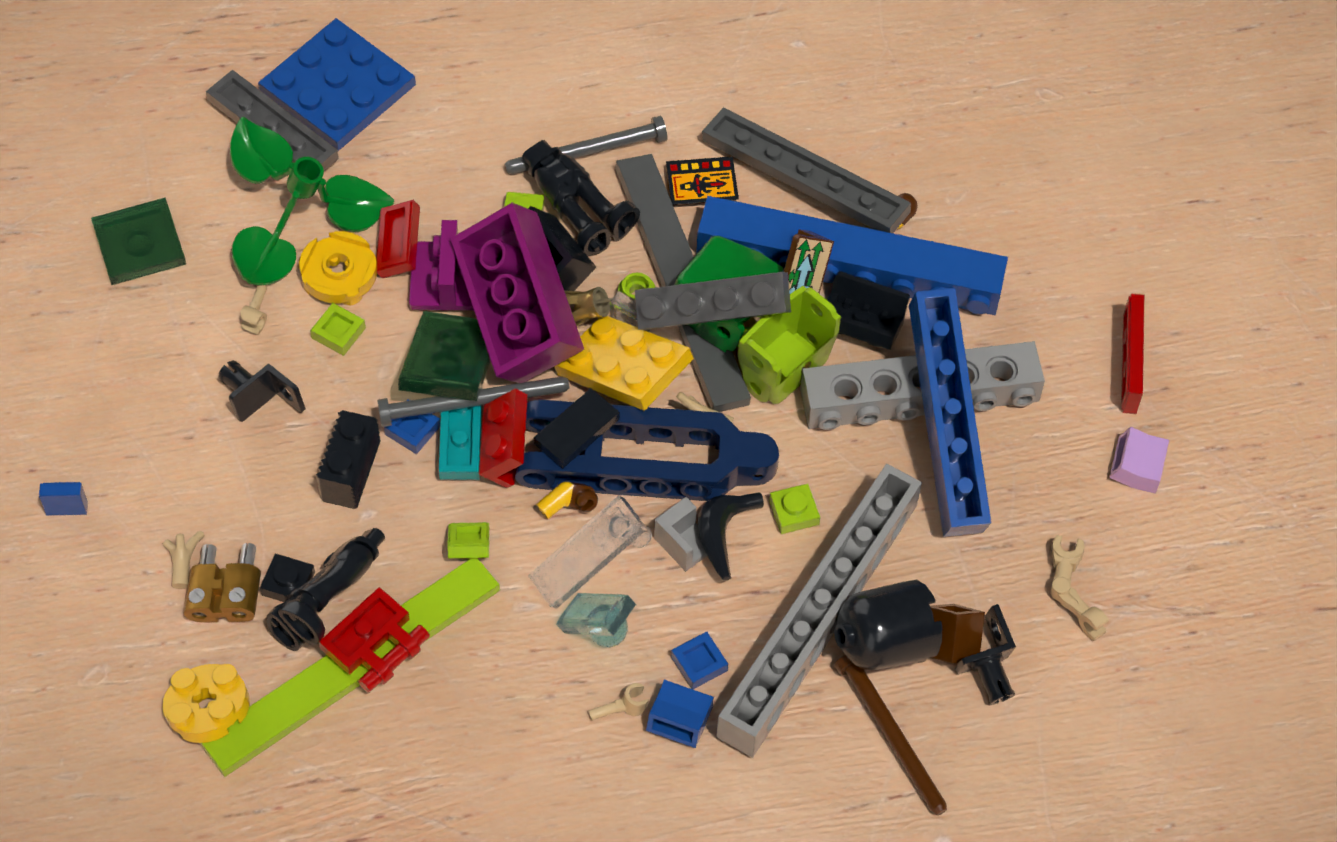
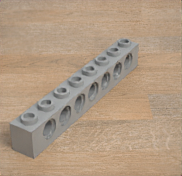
(814, 613)

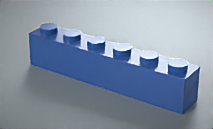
(949, 412)

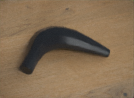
(713, 525)

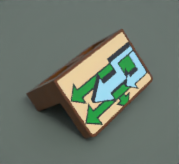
(807, 260)

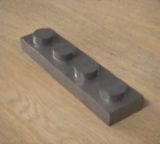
(241, 99)
(713, 301)

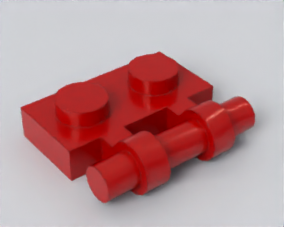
(367, 630)

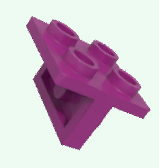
(438, 277)

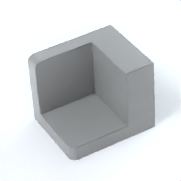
(679, 534)

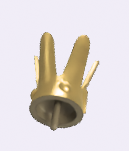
(589, 304)

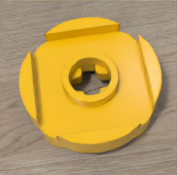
(343, 286)
(199, 683)

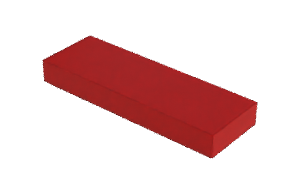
(1132, 354)

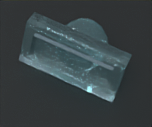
(599, 617)

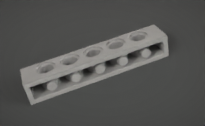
(900, 376)

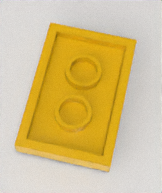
(625, 362)

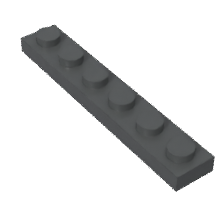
(806, 171)

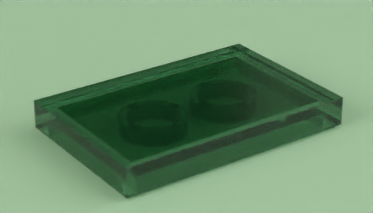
(446, 358)

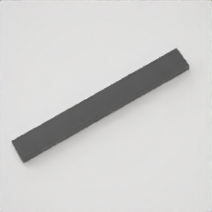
(670, 255)

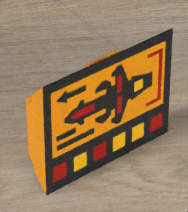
(697, 178)

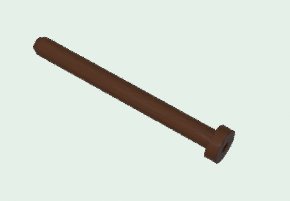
(893, 734)

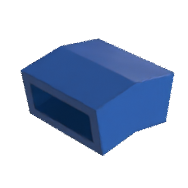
(679, 713)

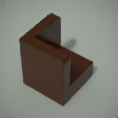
(960, 631)

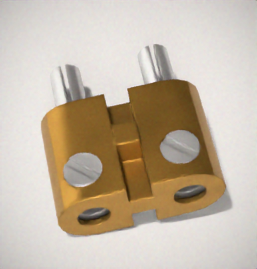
(224, 591)

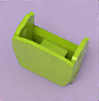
(786, 343)

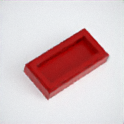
(398, 239)

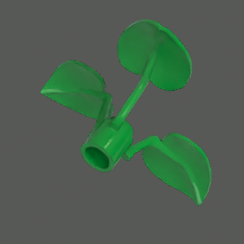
(263, 153)

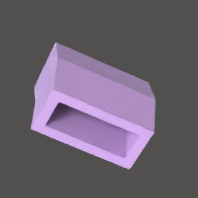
(1139, 460)

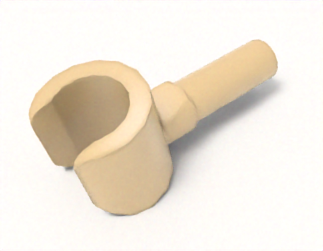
(253, 318)
(624, 704)

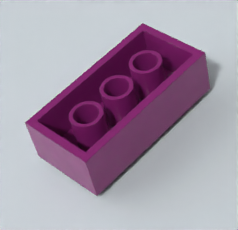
(517, 293)

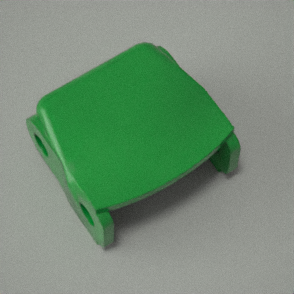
(724, 260)

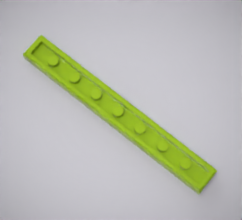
(327, 682)

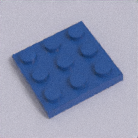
(337, 83)

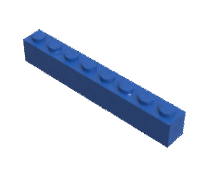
(871, 254)

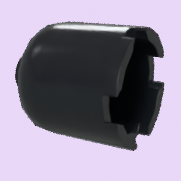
(889, 626)

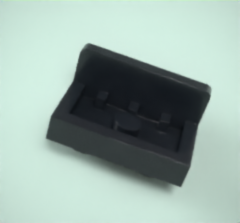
(868, 309)

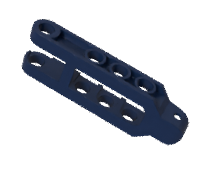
(739, 455)

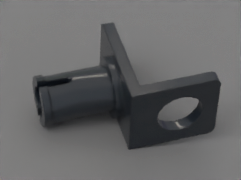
(255, 390)
(989, 662)

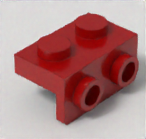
(503, 437)

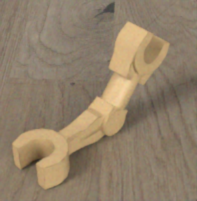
(1066, 562)

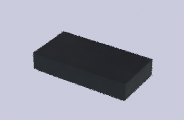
(576, 428)

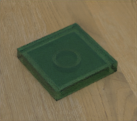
(138, 241)

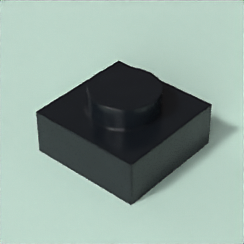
(285, 576)

